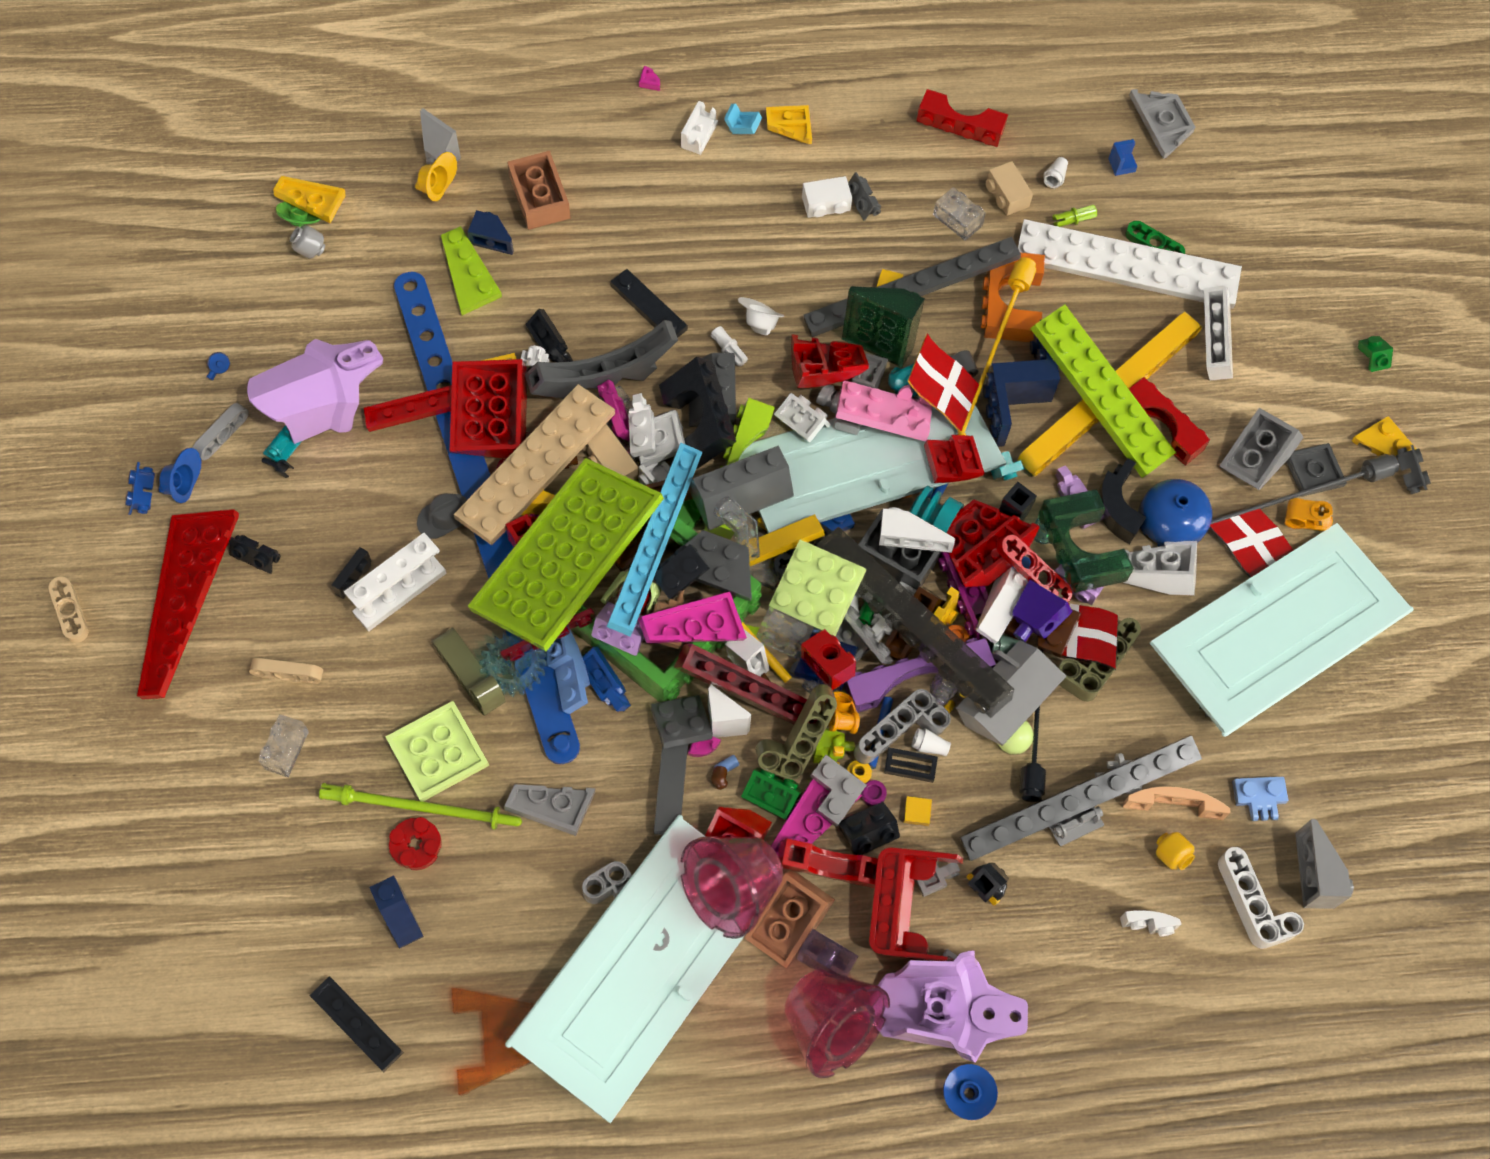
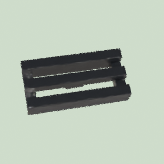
(911, 765)

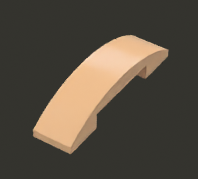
(1207, 806)

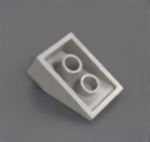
(1261, 449)
(1322, 872)

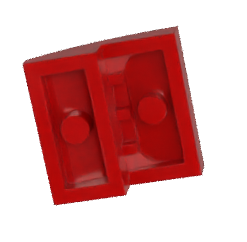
(953, 459)

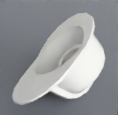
(759, 316)

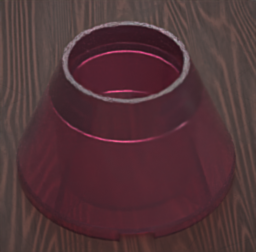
(730, 881)
(834, 1019)

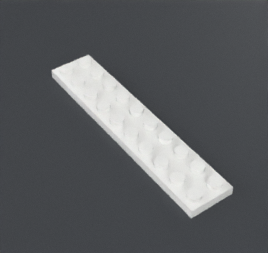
(1127, 262)

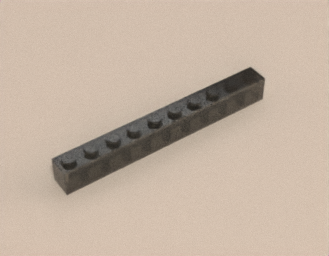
(923, 629)

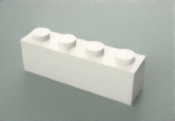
(1218, 333)

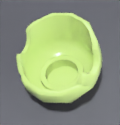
(1019, 741)

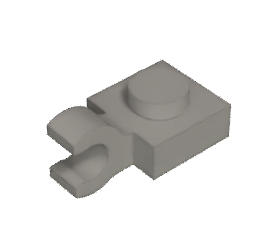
(938, 881)

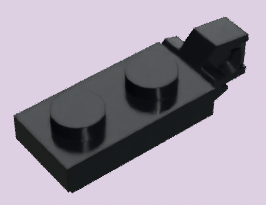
(548, 337)

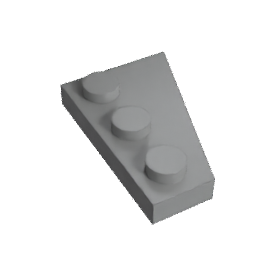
(555, 808)

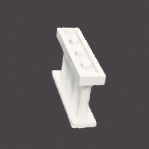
(395, 582)

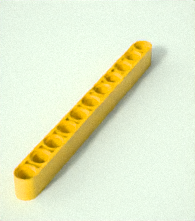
(1082, 419)

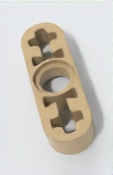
(76, 616)
(286, 670)

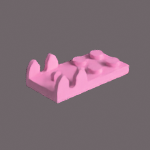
(885, 410)

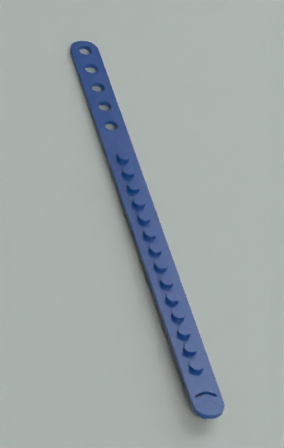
(470, 474)

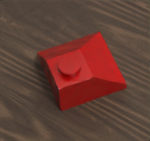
(737, 823)

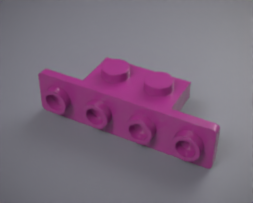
(970, 600)

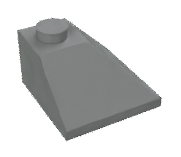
(437, 137)

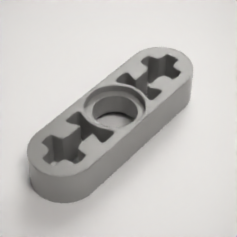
(221, 430)

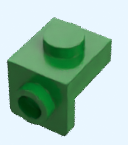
(1377, 351)

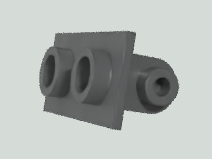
(860, 194)
(1411, 460)

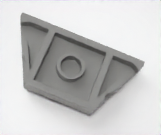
(1164, 119)

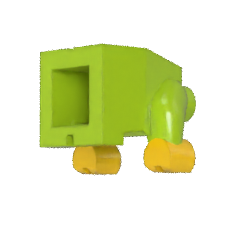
(832, 745)

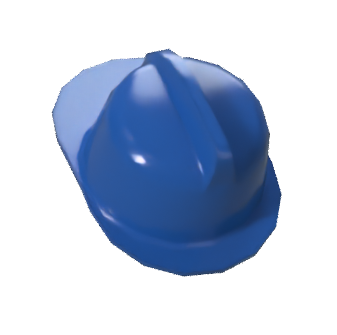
(181, 476)

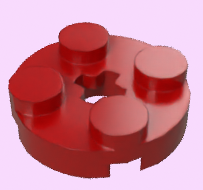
(429, 847)

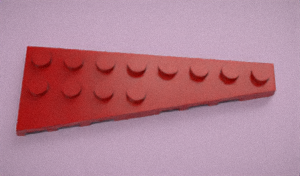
(187, 571)

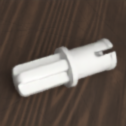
(729, 345)

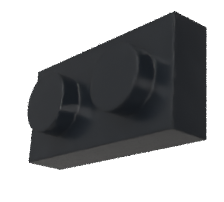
(358, 565)

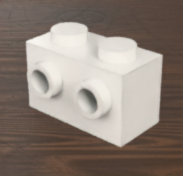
(826, 197)

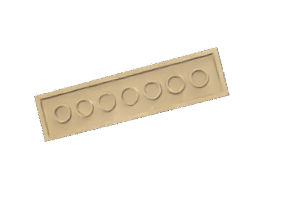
(534, 464)

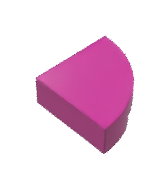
(649, 79)
(704, 748)

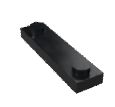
(646, 302)
(356, 1024)

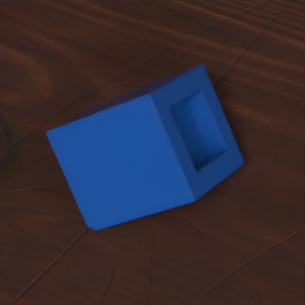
(1122, 158)

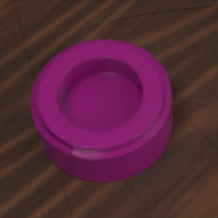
(873, 793)

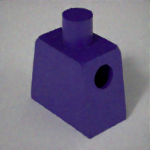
(1039, 612)

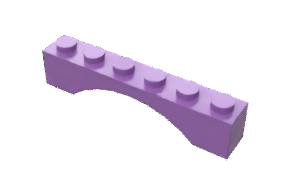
(872, 687)

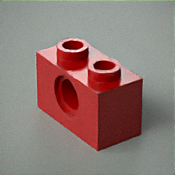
(831, 671)

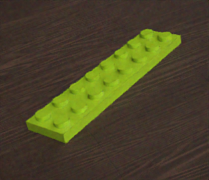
(1103, 390)

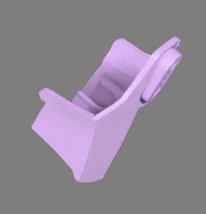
(315, 388)
(945, 1006)

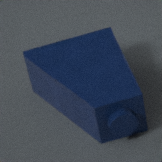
(396, 911)

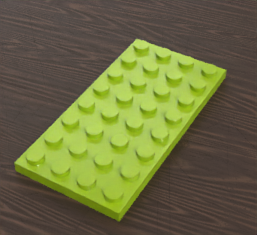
(565, 553)

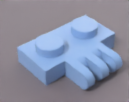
(1261, 795)

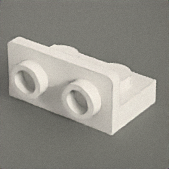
(801, 417)

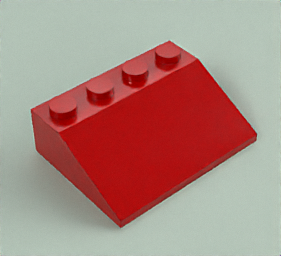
(488, 407)

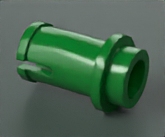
(866, 614)

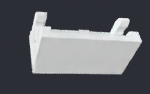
(698, 129)

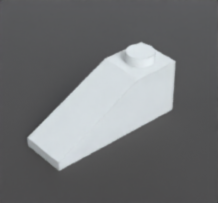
(908, 531)
(1000, 604)

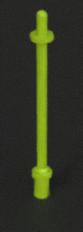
(348, 795)

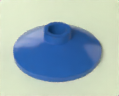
(980, 1082)

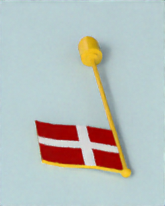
(945, 381)

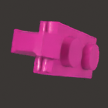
(620, 419)

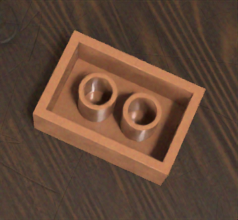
(539, 190)

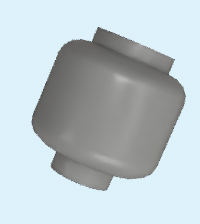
(307, 241)

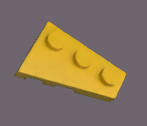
(310, 197)

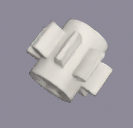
(534, 355)

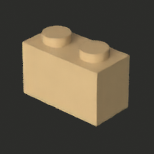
(1009, 188)

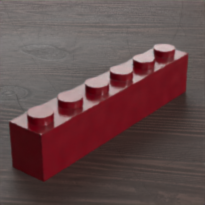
(740, 683)

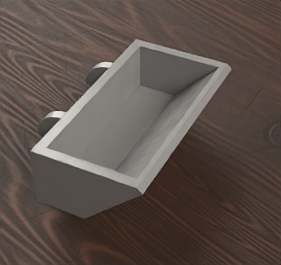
(1032, 678)

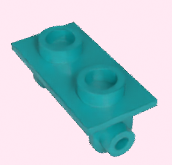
(281, 446)

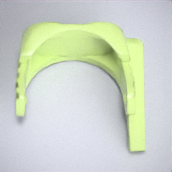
(617, 584)

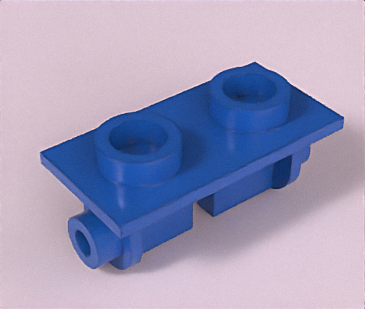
(138, 498)

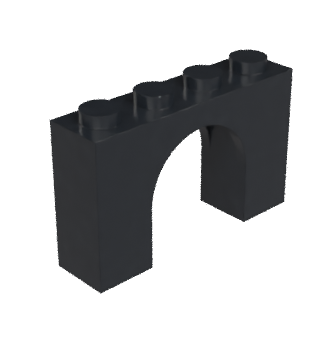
(715, 428)

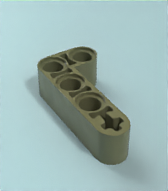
(466, 668)
(1092, 674)
(801, 731)

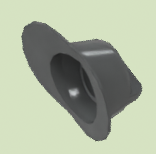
(438, 516)

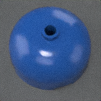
(1175, 512)

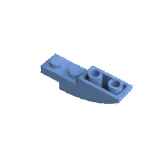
(570, 672)

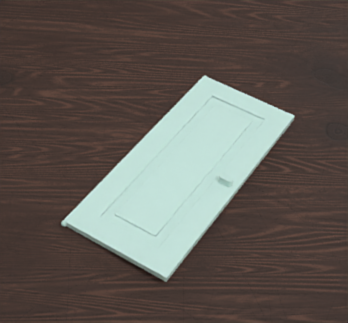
(855, 472)
(1280, 628)
(619, 997)

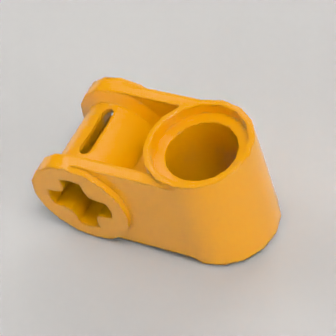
(1307, 514)
(845, 715)

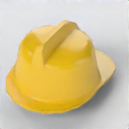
(436, 177)

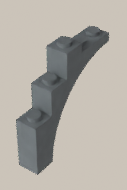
(631, 362)

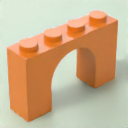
(1019, 321)

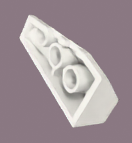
(1165, 568)

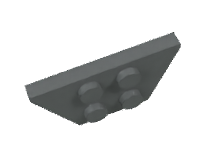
(727, 564)

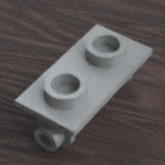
(1077, 825)

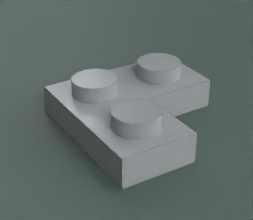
(843, 789)

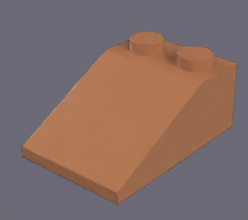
(789, 918)

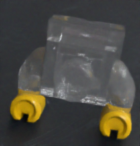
(943, 691)

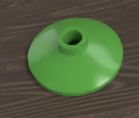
(295, 215)

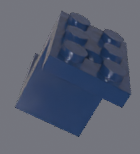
(1018, 384)

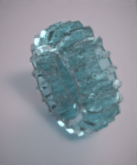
(520, 682)

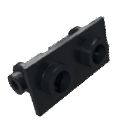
(246, 551)

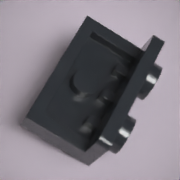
(680, 571)
(870, 829)

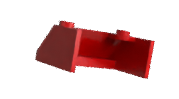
(893, 901)

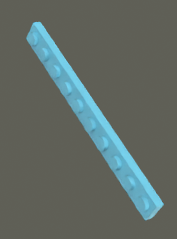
(654, 541)

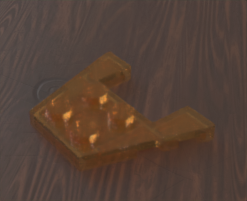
(499, 1021)

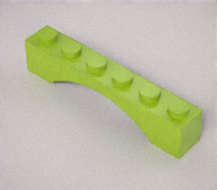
(752, 425)

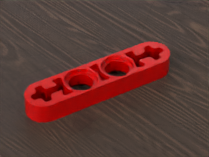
(1036, 566)

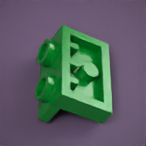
(772, 792)

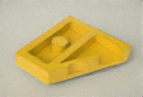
(790, 122)
(1383, 438)
(948, 612)

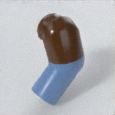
(720, 771)

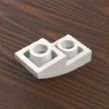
(1157, 922)

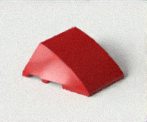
(825, 364)
(976, 538)

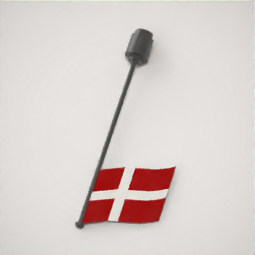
(1259, 542)

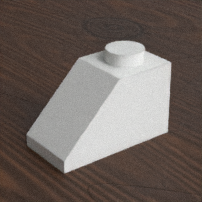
(748, 654)

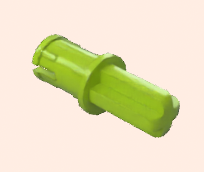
(1075, 215)

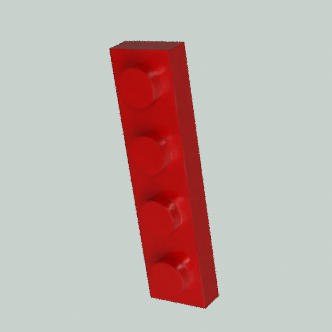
(408, 408)

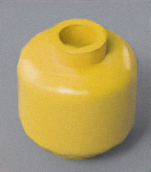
(1175, 850)

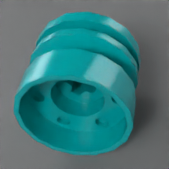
(933, 512)

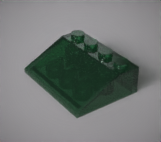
(883, 321)

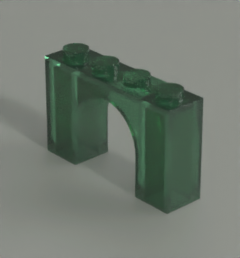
(1082, 568)

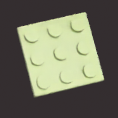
(817, 587)
(437, 751)

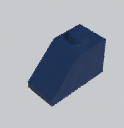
(489, 233)

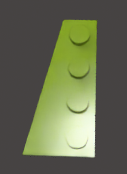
(469, 274)

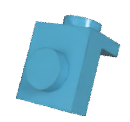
(742, 122)

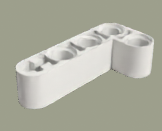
(1256, 897)

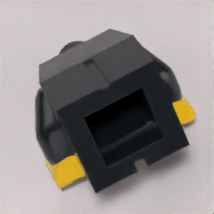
(989, 882)

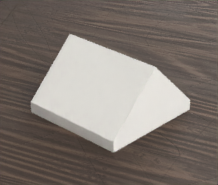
(726, 716)

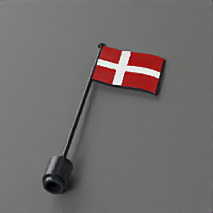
(1091, 641)

